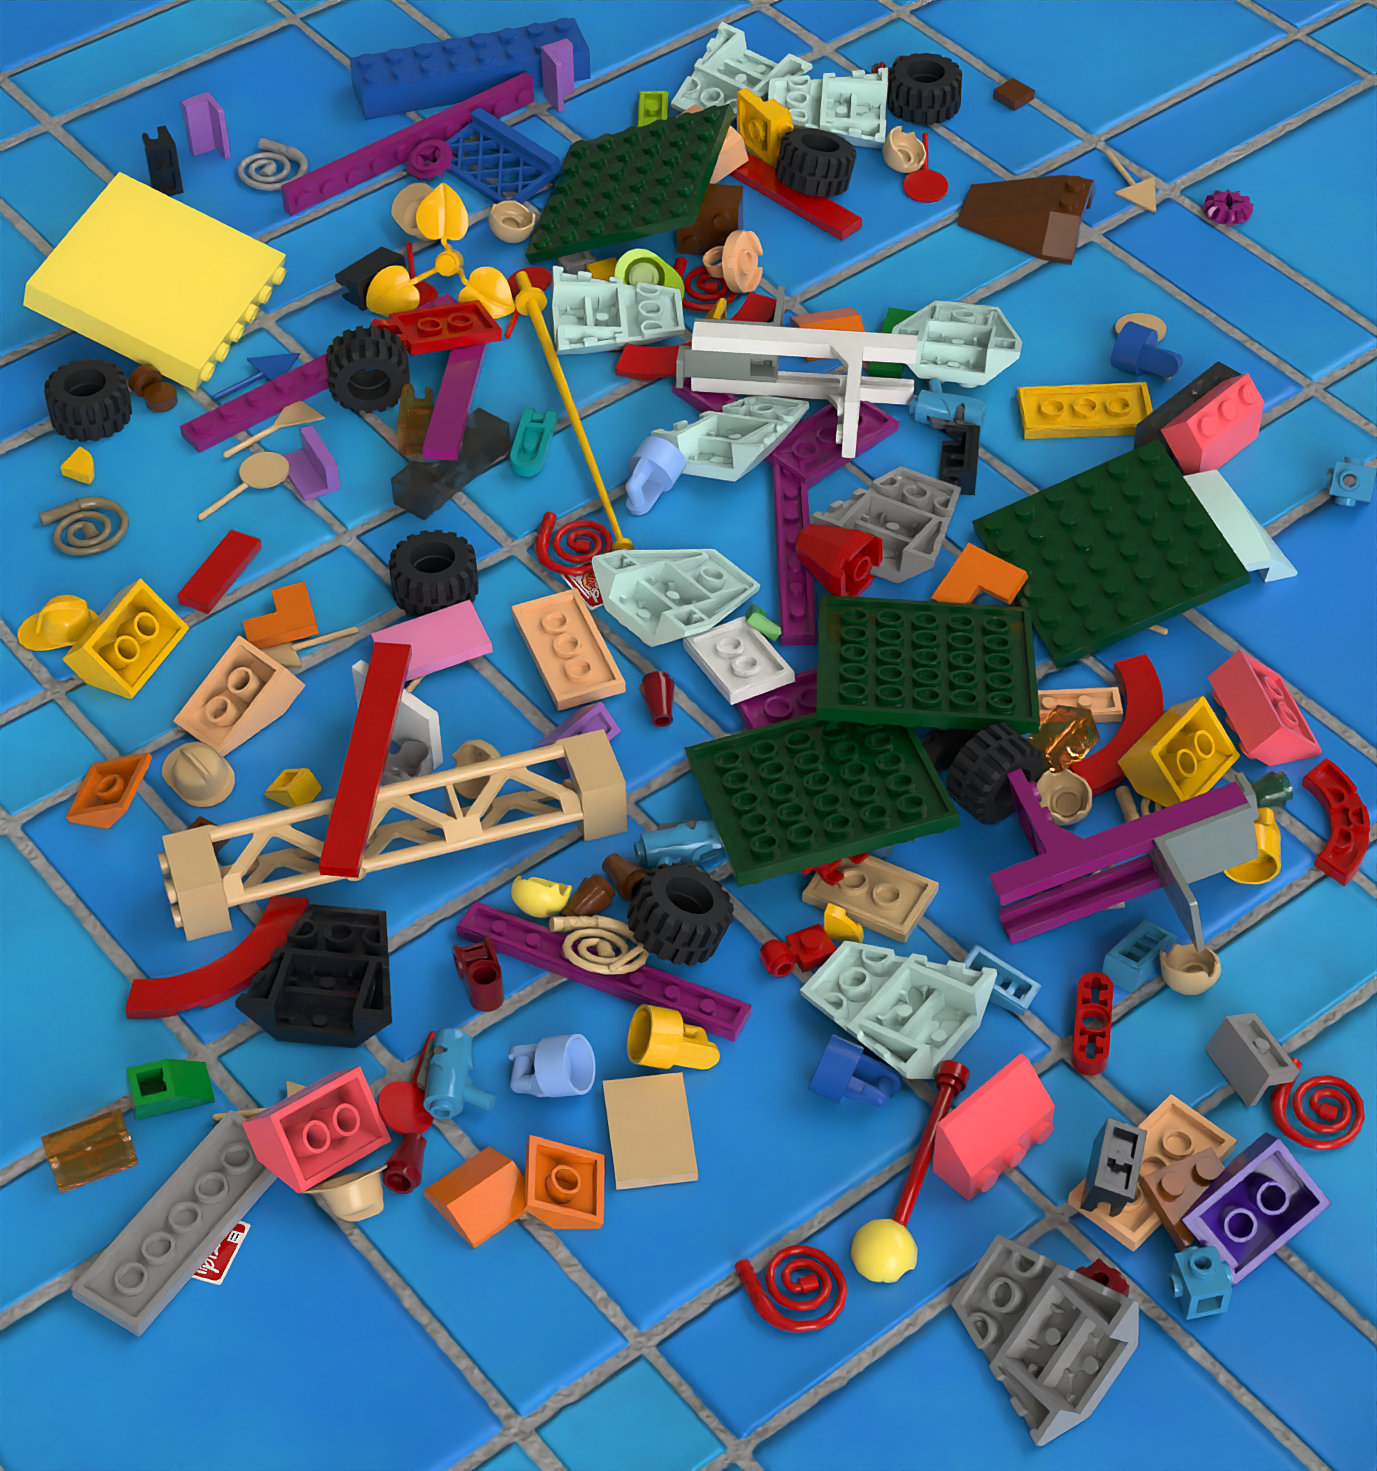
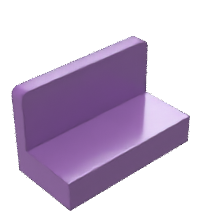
(557, 72)
(205, 125)
(312, 467)
(582, 721)

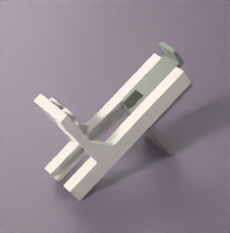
(747, 358)

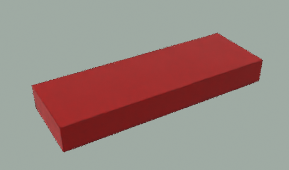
(219, 571)

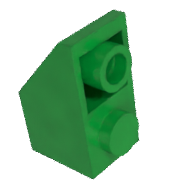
(167, 1087)

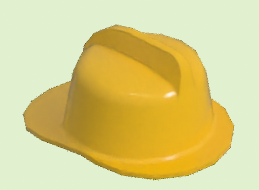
(56, 624)

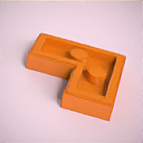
(979, 571)
(290, 622)

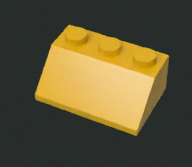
(126, 641)
(1180, 754)

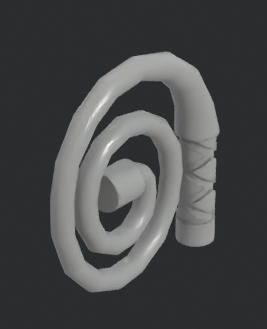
(277, 152)

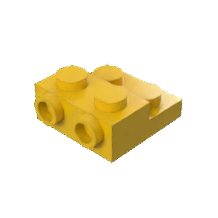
(762, 125)

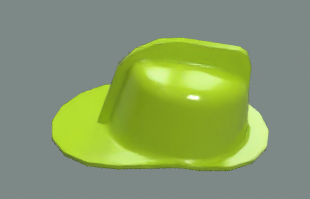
(647, 267)

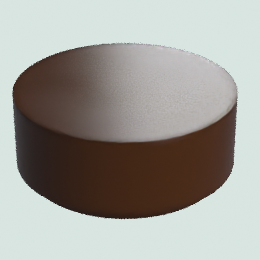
(142, 378)
(160, 397)

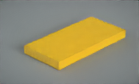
(1082, 410)

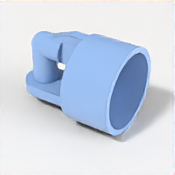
(654, 470)
(561, 1065)

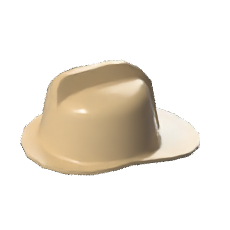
(406, 205)
(198, 774)
(353, 1194)

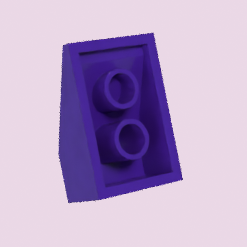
(1255, 1206)

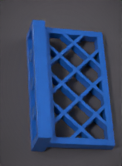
(512, 147)

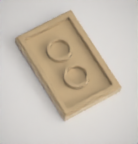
(876, 896)
(650, 1131)

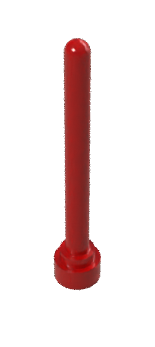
(949, 1080)

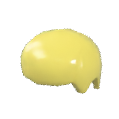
(540, 896)
(883, 1250)

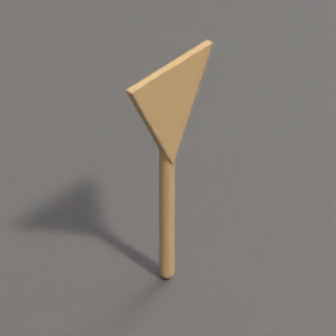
(291, 415)

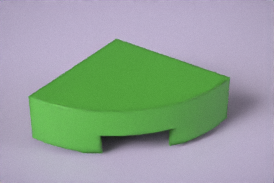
(756, 617)

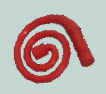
(709, 287)
(541, 544)
(1328, 1112)
(804, 1284)

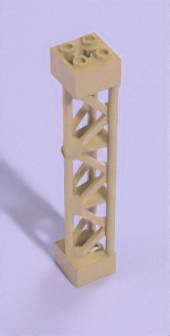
(591, 798)

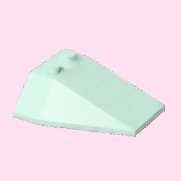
(961, 342)
(670, 591)

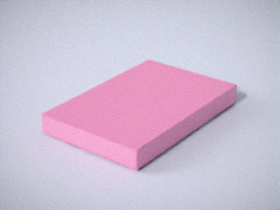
(439, 639)

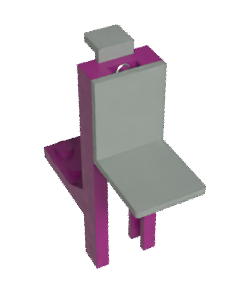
(1181, 843)

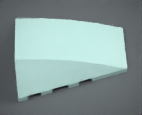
(730, 68)
(841, 105)
(607, 315)
(737, 439)
(1240, 527)
(901, 1006)

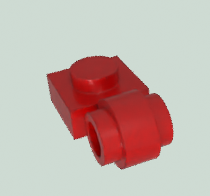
(806, 947)

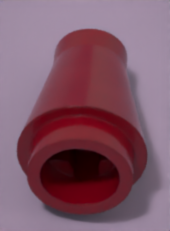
(658, 696)
(405, 1165)

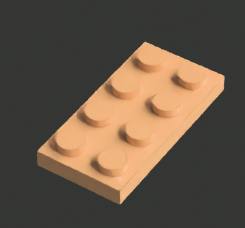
(568, 649)
(1172, 1135)

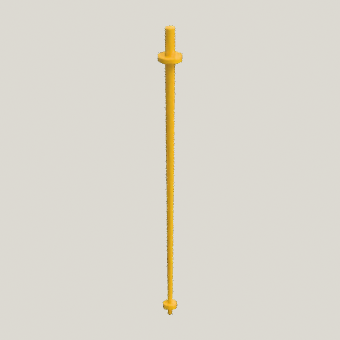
(531, 303)

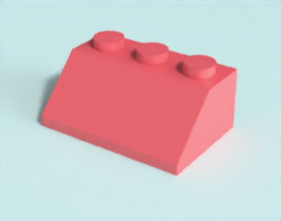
(1216, 425)
(1262, 711)
(993, 1129)
(318, 1130)

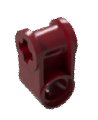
(480, 974)

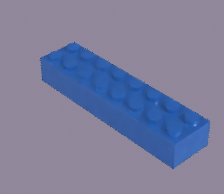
(459, 67)

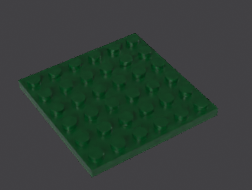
(631, 184)
(1112, 552)
(926, 664)
(817, 793)

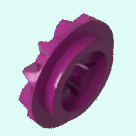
(426, 152)
(1217, 211)

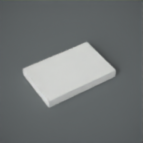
(738, 660)
(414, 718)

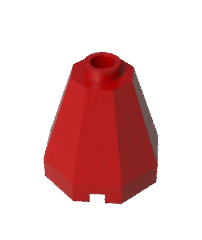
(839, 557)

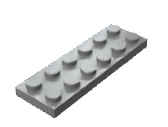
(176, 1229)

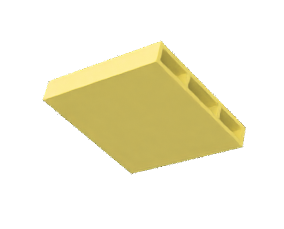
(156, 281)

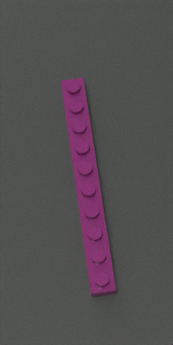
(395, 148)
(265, 400)

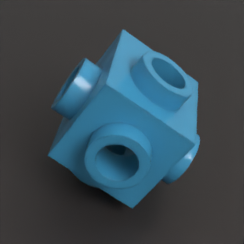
(1360, 491)
(1200, 1281)

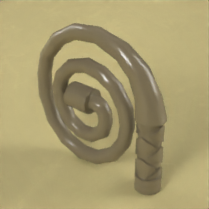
(78, 510)

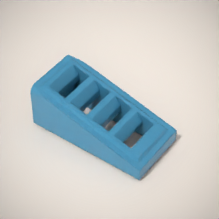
(982, 958)
(1134, 958)

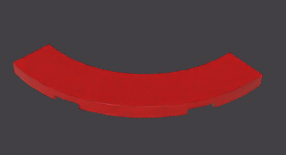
(655, 362)
(1143, 709)
(222, 977)

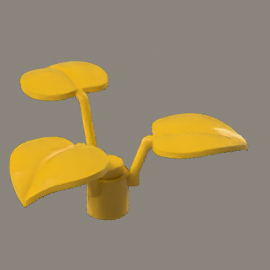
(443, 217)

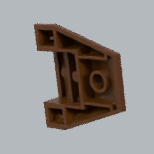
(1031, 214)

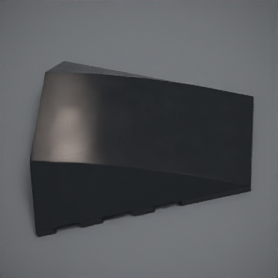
(326, 980)

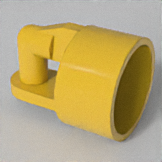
(1269, 861)
(663, 1040)

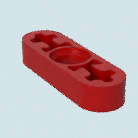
(1084, 1035)

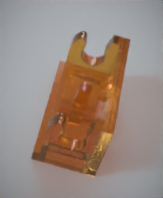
(413, 420)
(1065, 737)
(89, 1150)

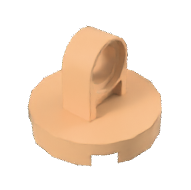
(738, 263)

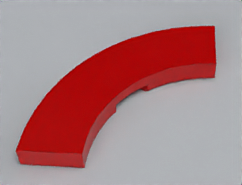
(1347, 821)

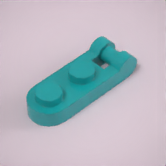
(532, 441)

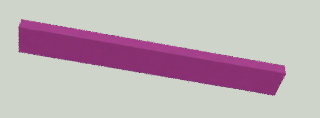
(454, 403)
(794, 578)
(646, 985)

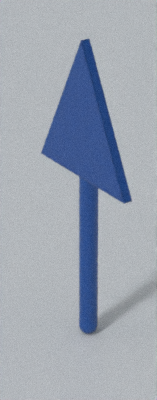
(268, 367)

